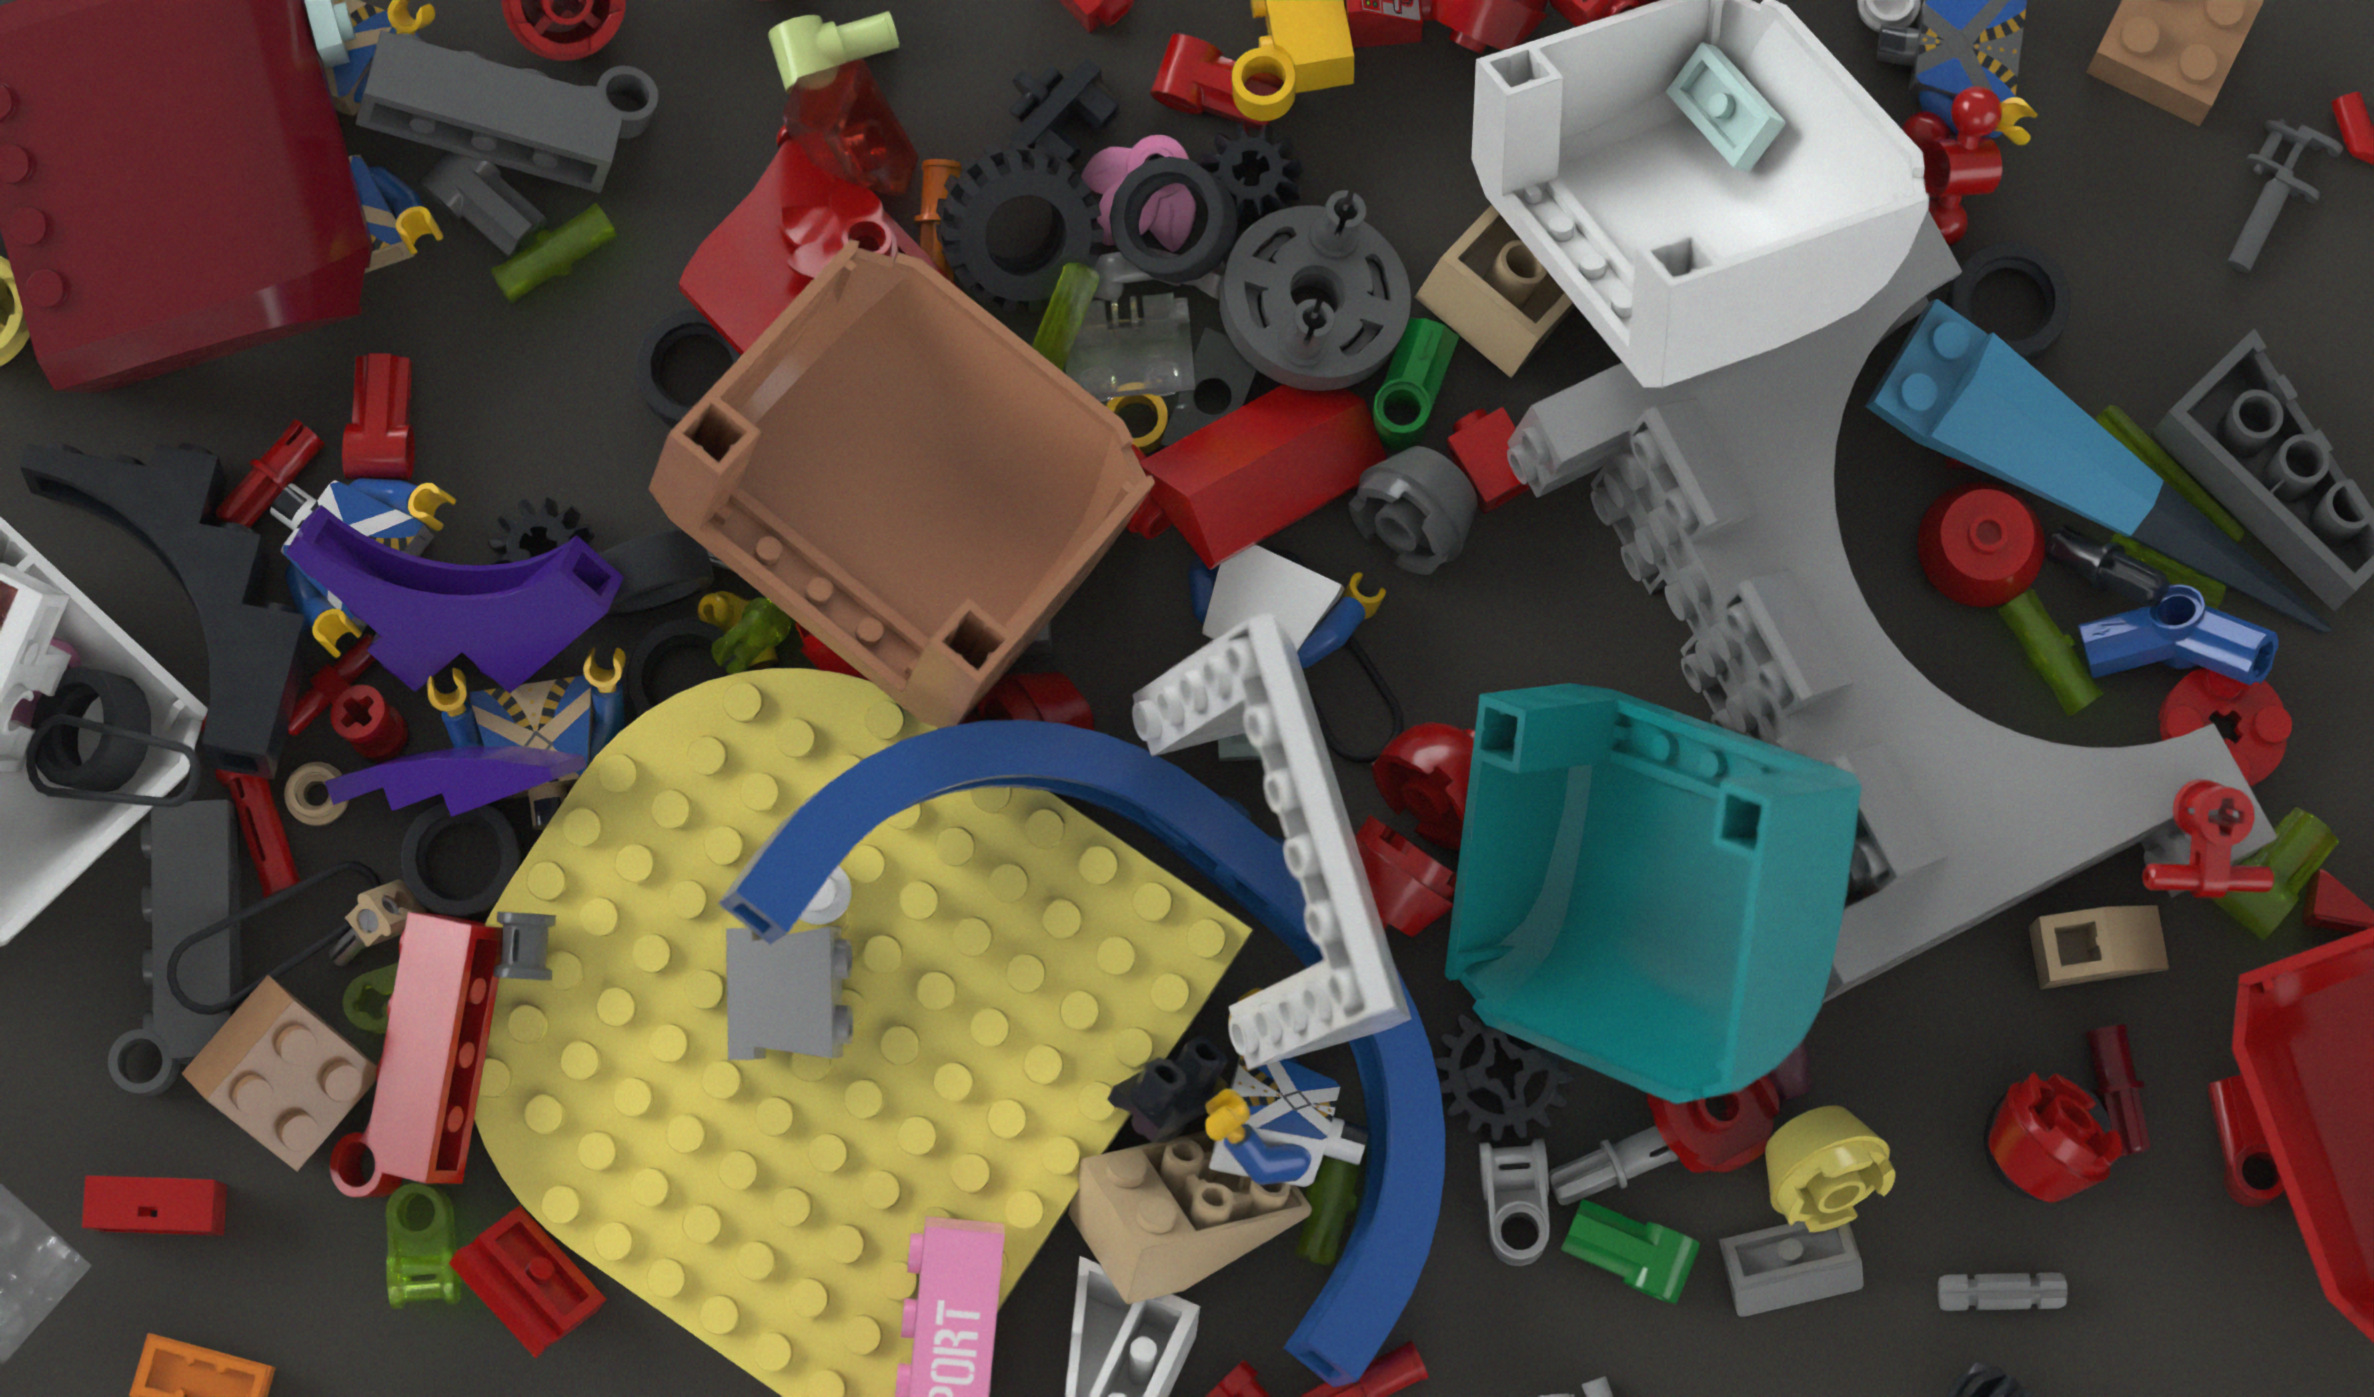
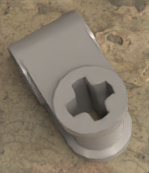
(1515, 1195)

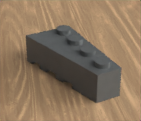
(2273, 471)

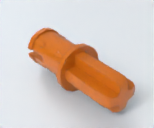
(934, 177)

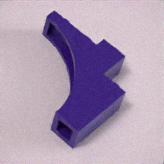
(431, 611)

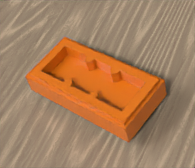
(189, 1370)

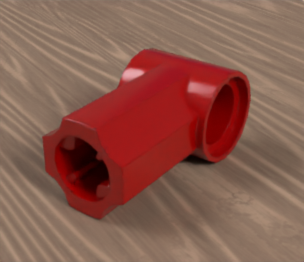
(1199, 79)
(380, 437)
(2241, 1140)

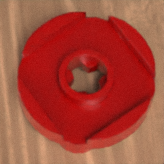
(2255, 710)
(1714, 1144)

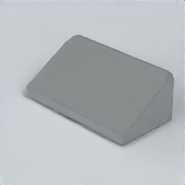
(1790, 1266)

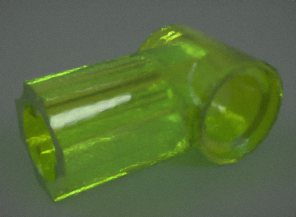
(2293, 858)

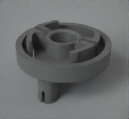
(1328, 254)

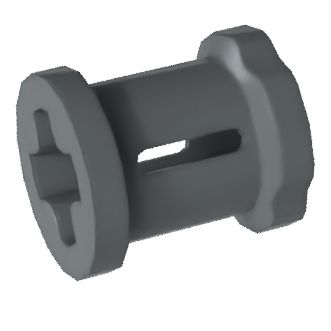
(524, 946)

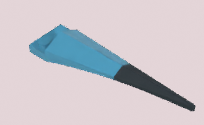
(2001, 415)

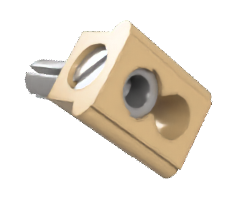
(376, 919)

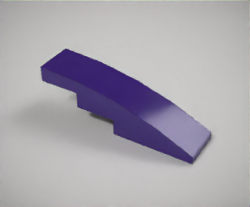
(462, 774)

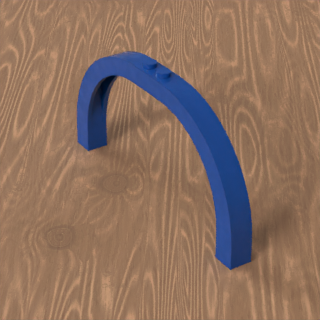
(1245, 863)

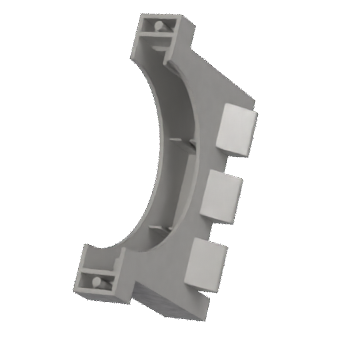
(1735, 514)

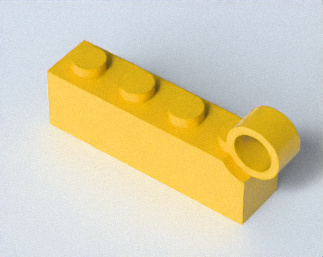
(1304, 48)

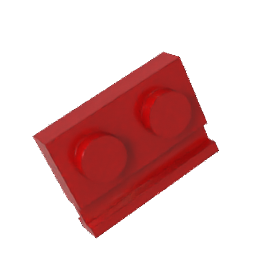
(527, 1281)

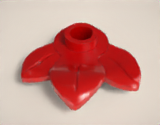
(824, 231)

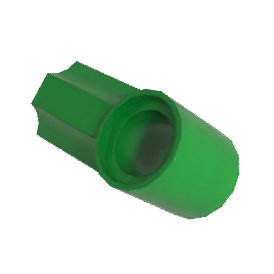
(1414, 380)
(1644, 1255)

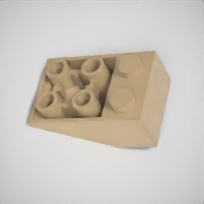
(1170, 1220)

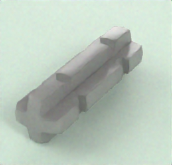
(2002, 1291)

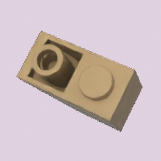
(2097, 945)

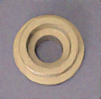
(297, 794)

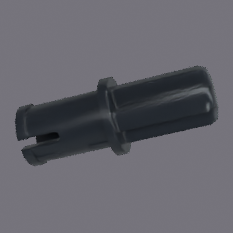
(2107, 566)

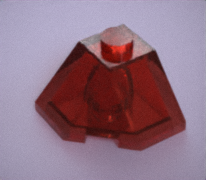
(850, 128)

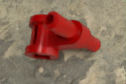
(357, 711)
(2211, 843)

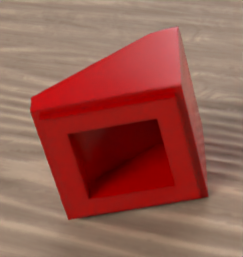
(2334, 906)

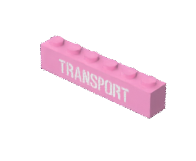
(954, 1308)

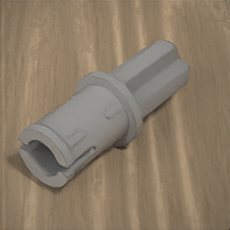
(1610, 1166)

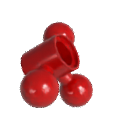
(1962, 164)

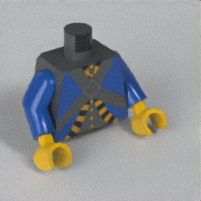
(1960, 48)

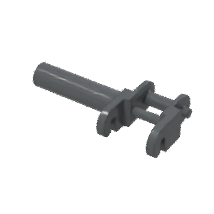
(2277, 190)

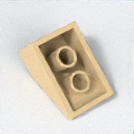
(1495, 293)

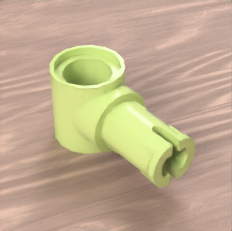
(809, 45)

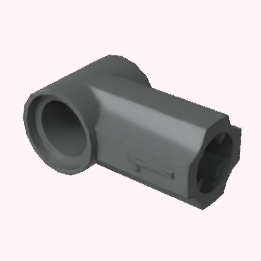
(480, 196)

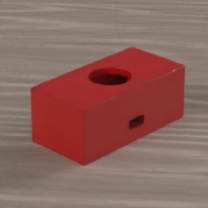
(128, 1204)

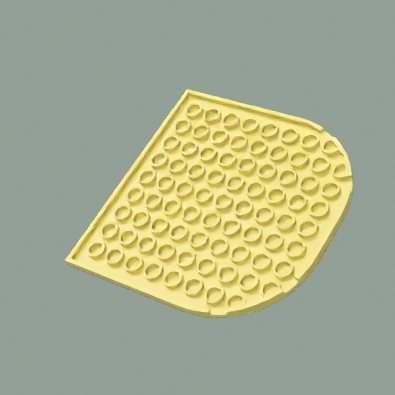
(993, 992)

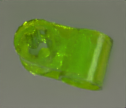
(421, 1251)

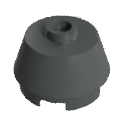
(1416, 507)

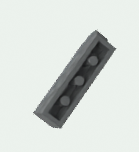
(502, 111)
(191, 887)

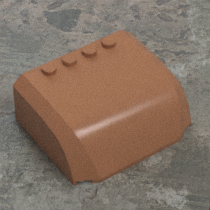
(903, 479)

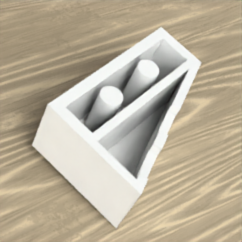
(1124, 1346)

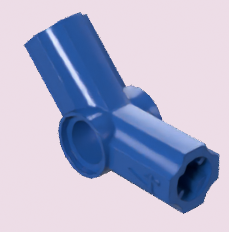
(2180, 635)

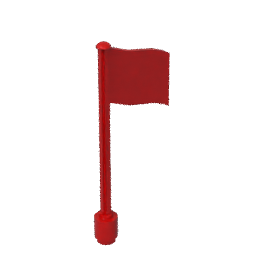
(744, 278)

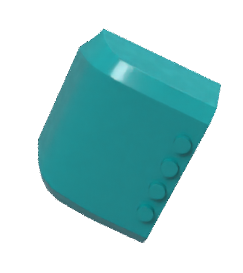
(1647, 888)

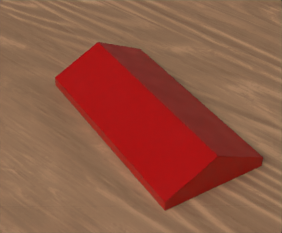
(1263, 468)

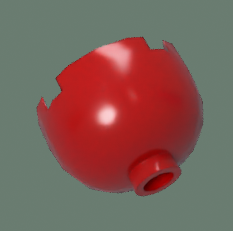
(1430, 777)

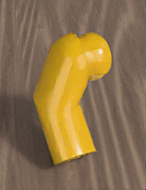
(725, 611)

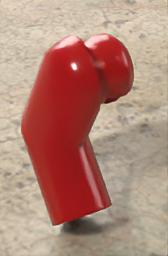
(2355, 126)

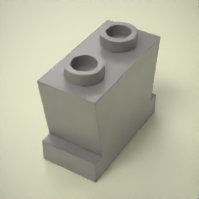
(787, 993)

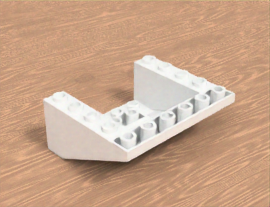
(1257, 686)

